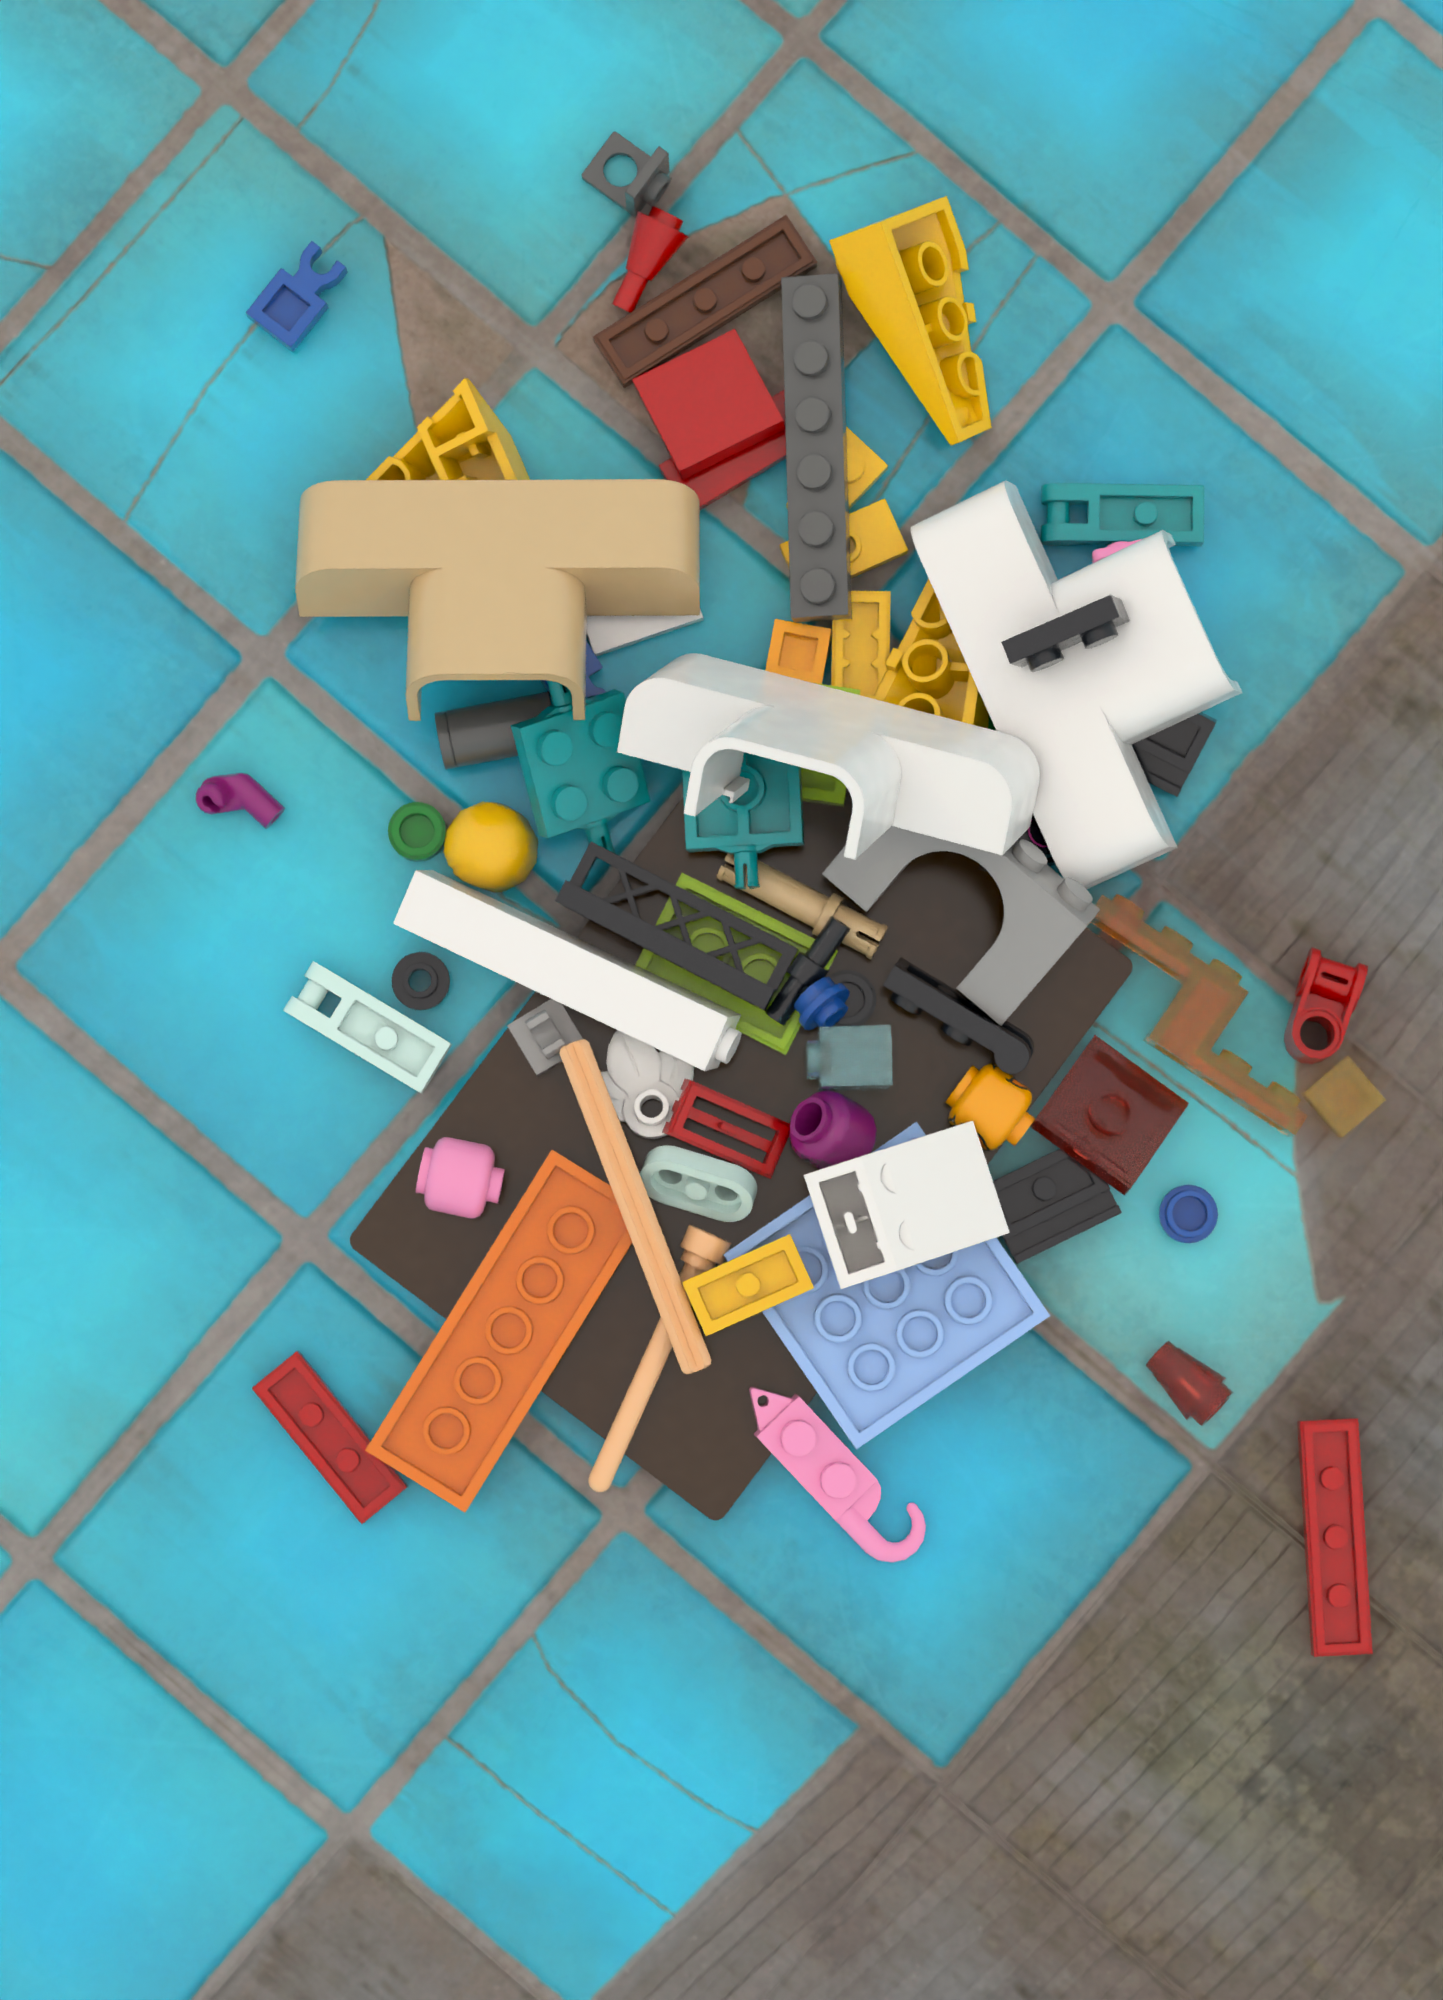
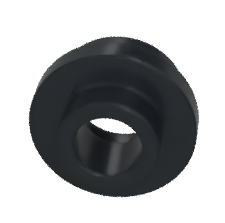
(439, 981)

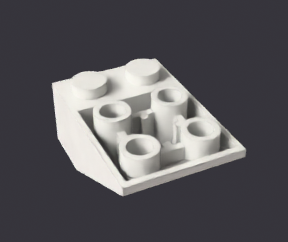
(906, 1204)

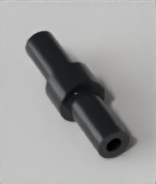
(807, 969)

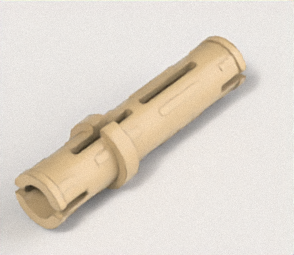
(809, 905)

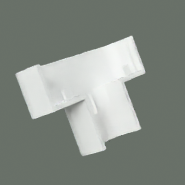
(1096, 700)
(893, 759)

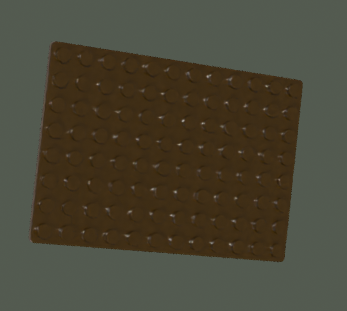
(703, 1423)

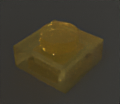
(1343, 1097)

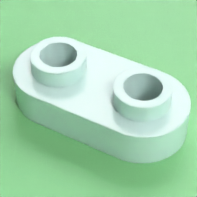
(698, 1183)

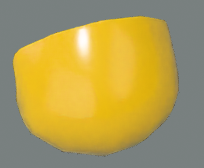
(491, 846)

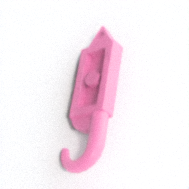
(830, 1473)

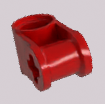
(1325, 995)

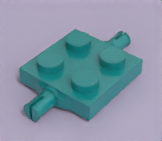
(575, 766)
(758, 820)

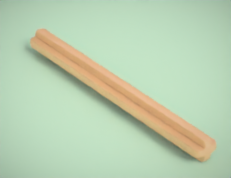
(635, 1206)

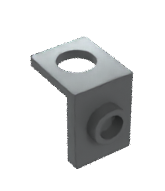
(648, 184)

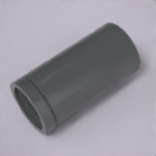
(484, 730)

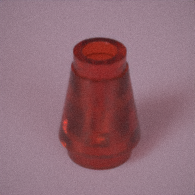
(1189, 1383)

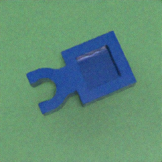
(292, 303)

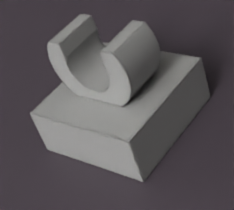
(543, 1034)

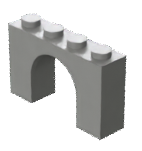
(1039, 910)

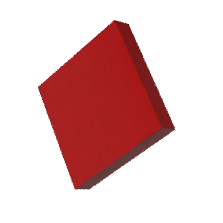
(709, 404)

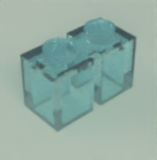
(851, 1058)

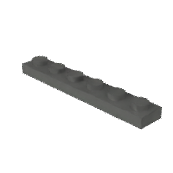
(816, 448)

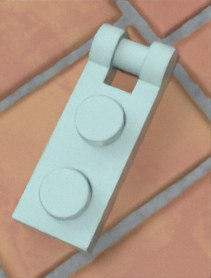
(370, 1028)

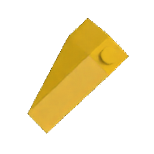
(912, 297)
(930, 668)

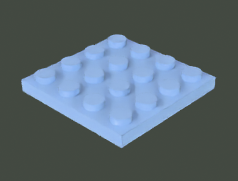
(899, 1336)

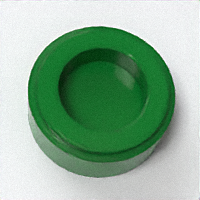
(417, 831)

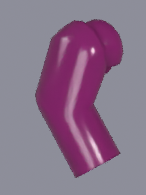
(236, 793)

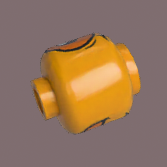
(994, 1104)

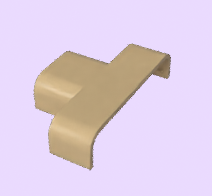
(498, 568)

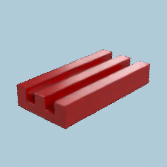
(683, 1110)

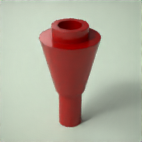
(652, 245)

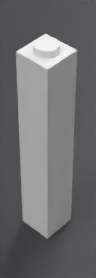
(569, 970)

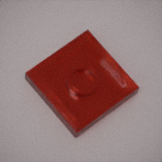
(1109, 1115)

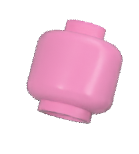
(459, 1177)

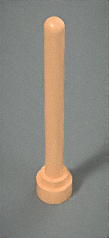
(700, 1254)

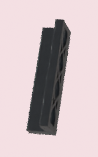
(664, 944)

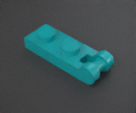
(1123, 513)

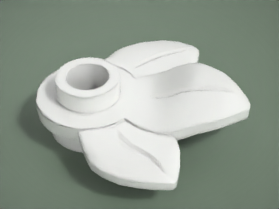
(642, 1074)

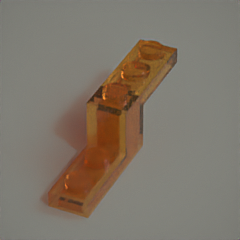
(1198, 1014)

